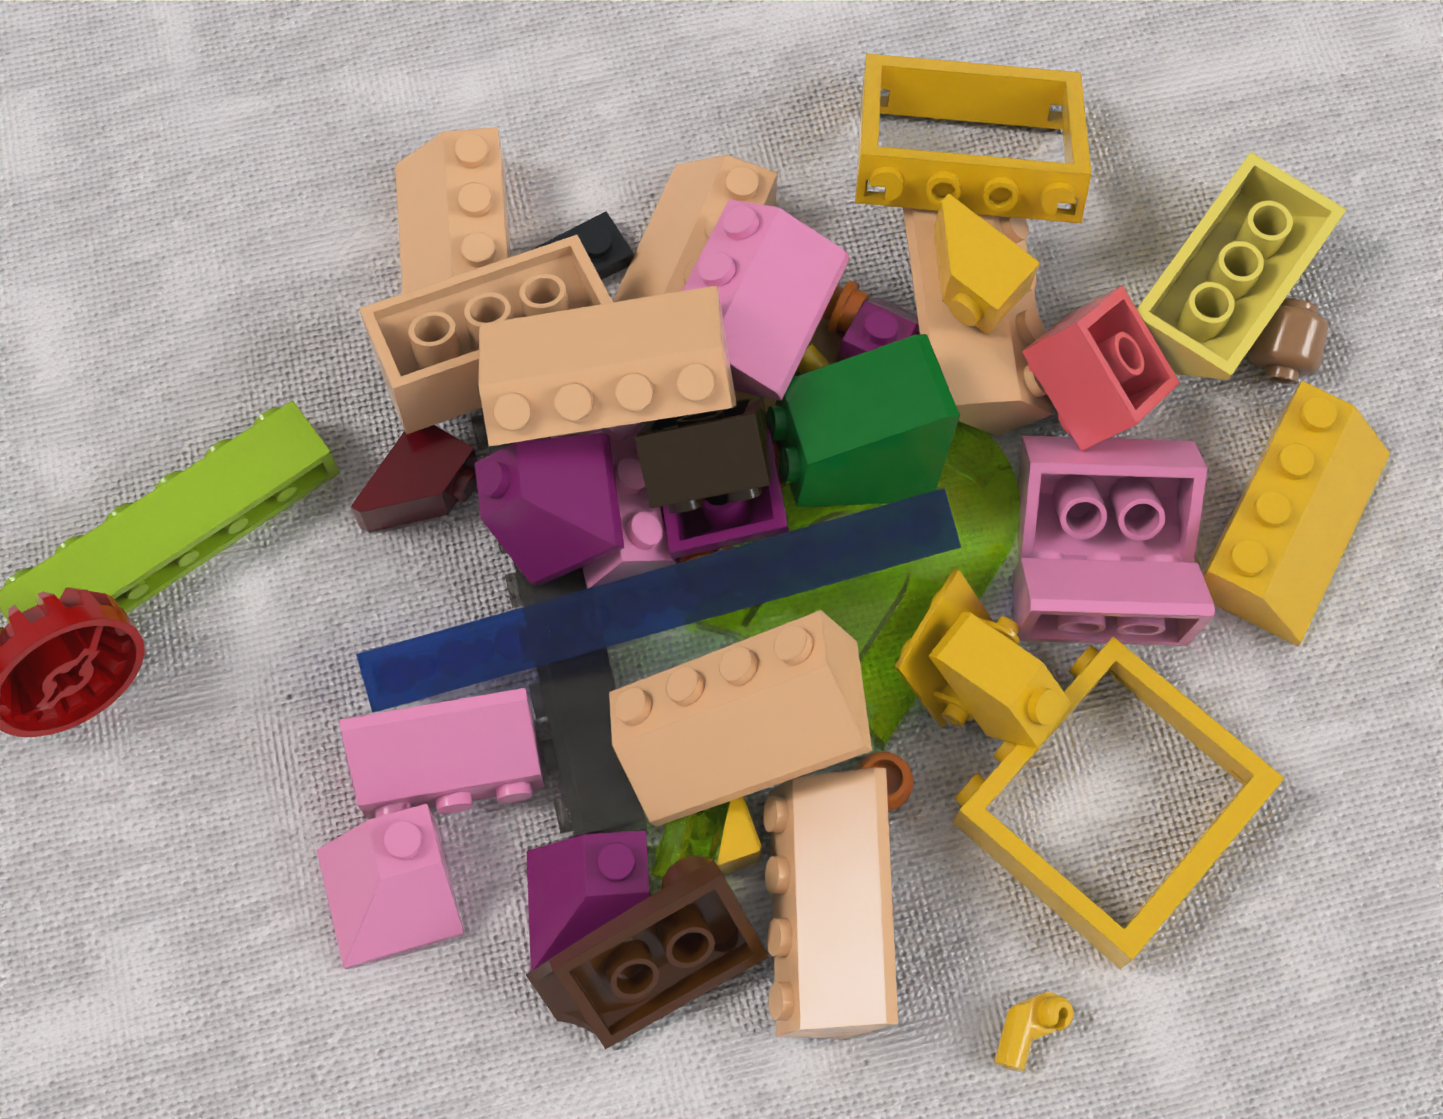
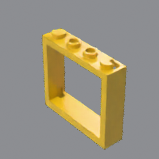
(975, 95)
(1052, 888)

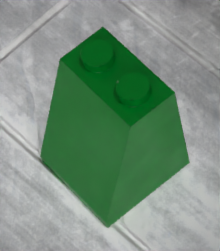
(866, 427)

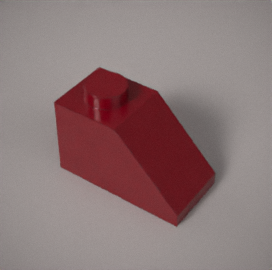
(417, 480)

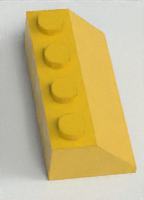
(1296, 514)

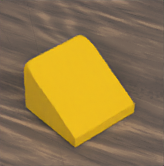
(740, 841)

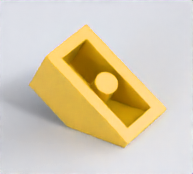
(979, 267)
(999, 682)

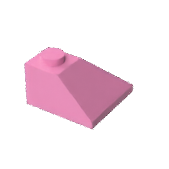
(389, 887)

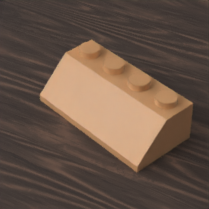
(452, 206)
(687, 218)
(431, 334)
(604, 366)
(982, 371)
(741, 718)
(831, 905)

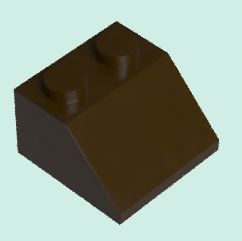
(706, 456)

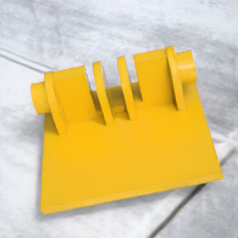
(914, 661)

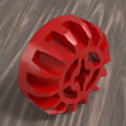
(65, 661)

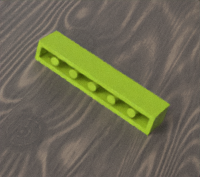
(186, 516)

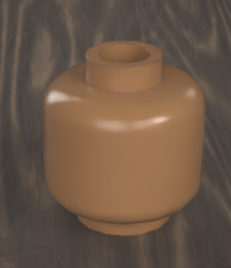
(1291, 342)

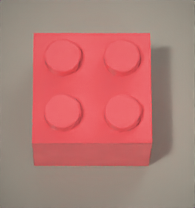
(1101, 368)

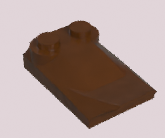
(652, 955)

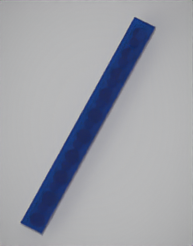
(659, 600)

